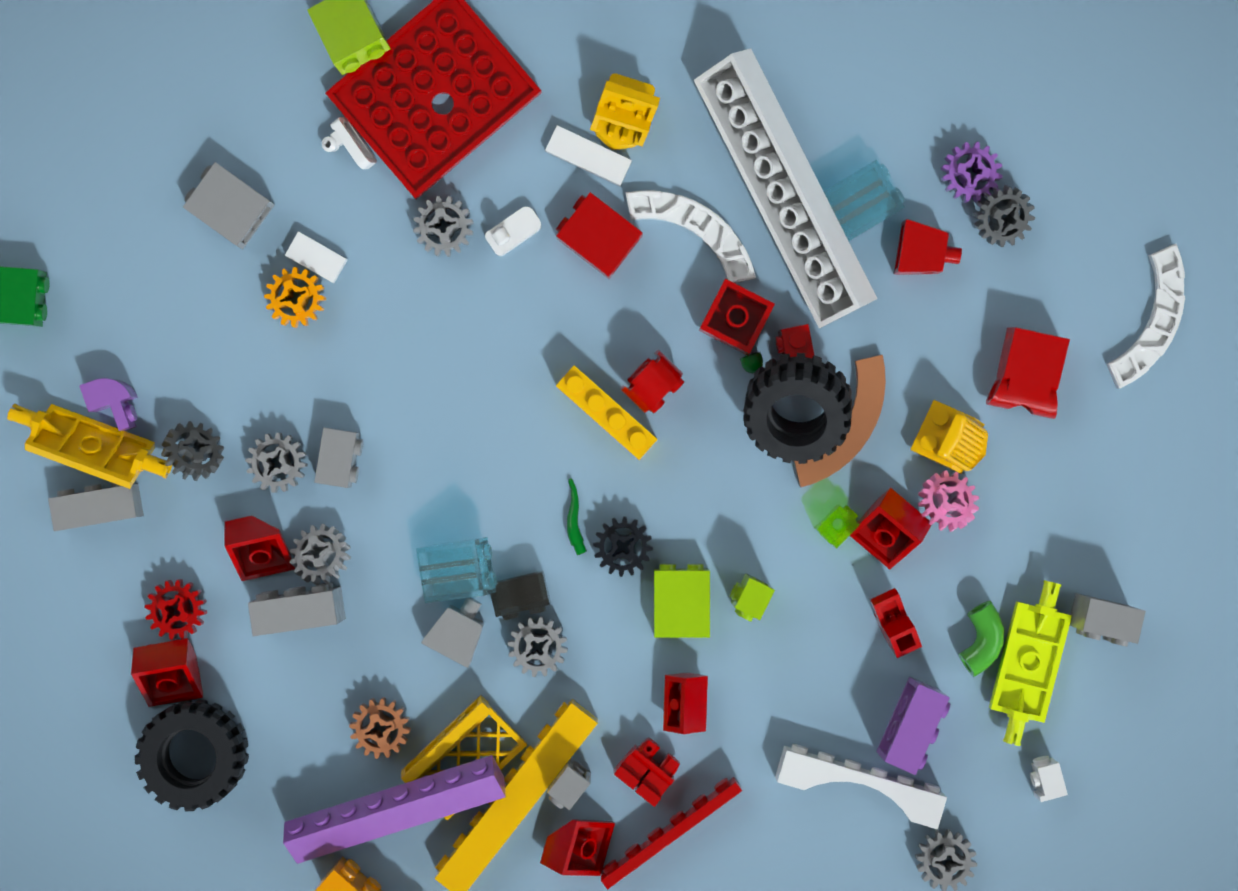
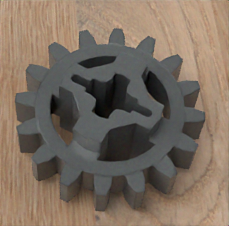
(1004, 228)
(190, 453)

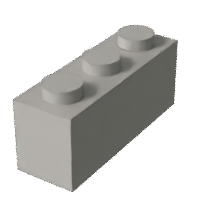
(94, 506)

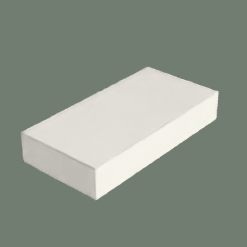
(316, 257)

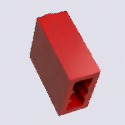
(598, 234)

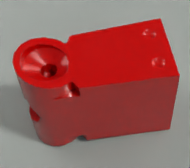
(1029, 372)

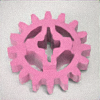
(960, 497)

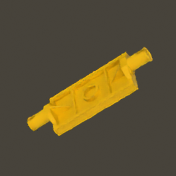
(88, 445)

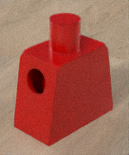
(923, 250)

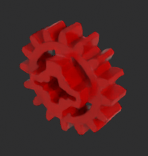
(165, 604)

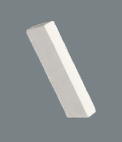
(588, 155)

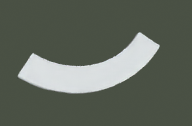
(700, 221)
(1163, 321)

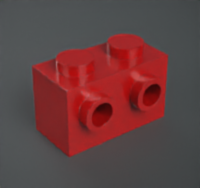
(794, 341)
(685, 703)

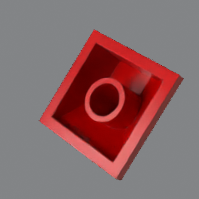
(256, 548)
(578, 847)

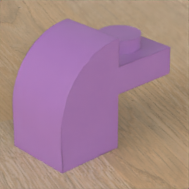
(111, 393)

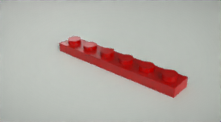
(661, 838)

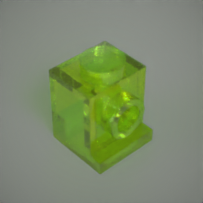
(838, 536)

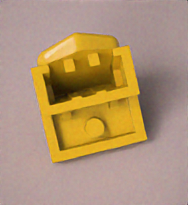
(624, 112)
(951, 438)

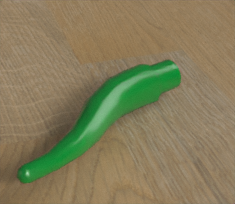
(573, 531)

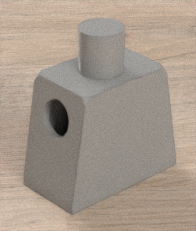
(457, 632)

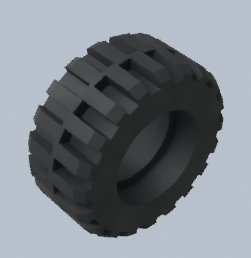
(798, 439)
(166, 780)

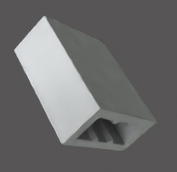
(227, 205)

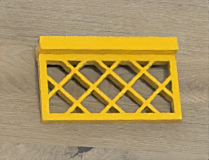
(455, 733)

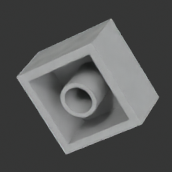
(1110, 619)

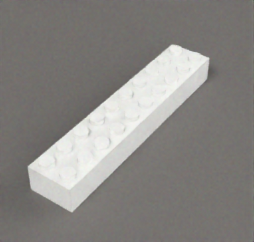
(784, 187)

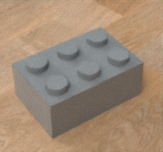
(296, 609)

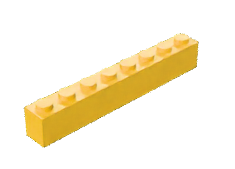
(522, 791)

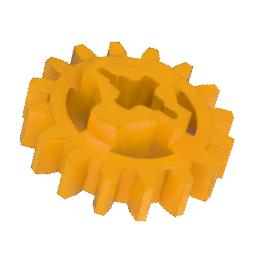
(288, 281)

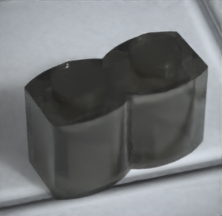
(521, 594)

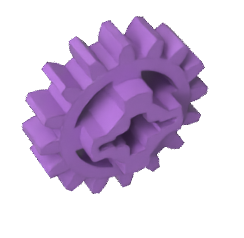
(974, 158)

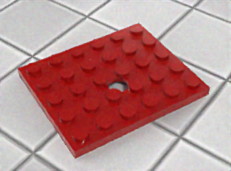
(434, 54)

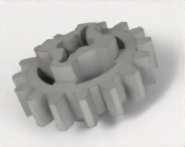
(428, 228)
(271, 473)
(322, 555)
(545, 656)
(956, 863)

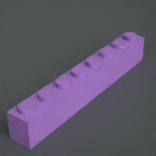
(394, 809)

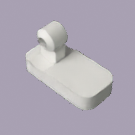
(348, 136)
(513, 231)

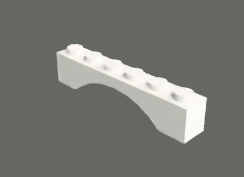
(804, 770)

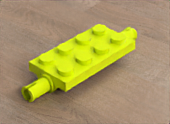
(1030, 662)

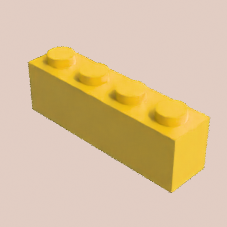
(606, 412)

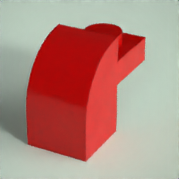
(895, 623)

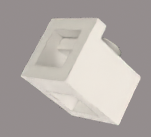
(1047, 778)

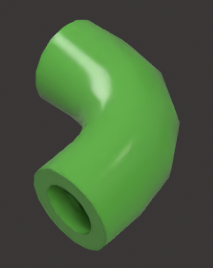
(988, 639)

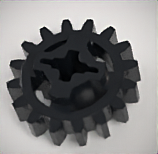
(631, 556)

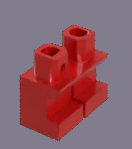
(655, 780)

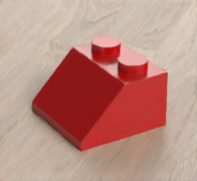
(891, 528)
(167, 672)

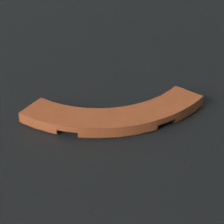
(865, 414)

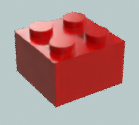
(736, 317)

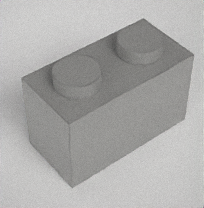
(338, 458)
(569, 785)

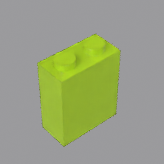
(348, 32)
(681, 601)

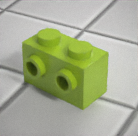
(751, 597)

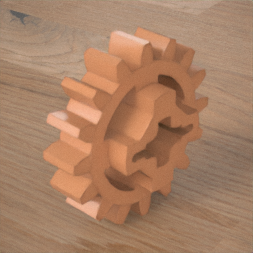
(376, 715)

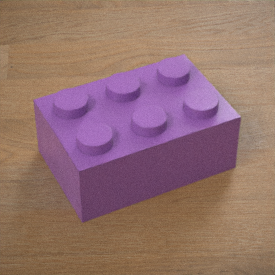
(913, 726)

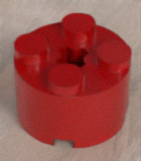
(652, 382)

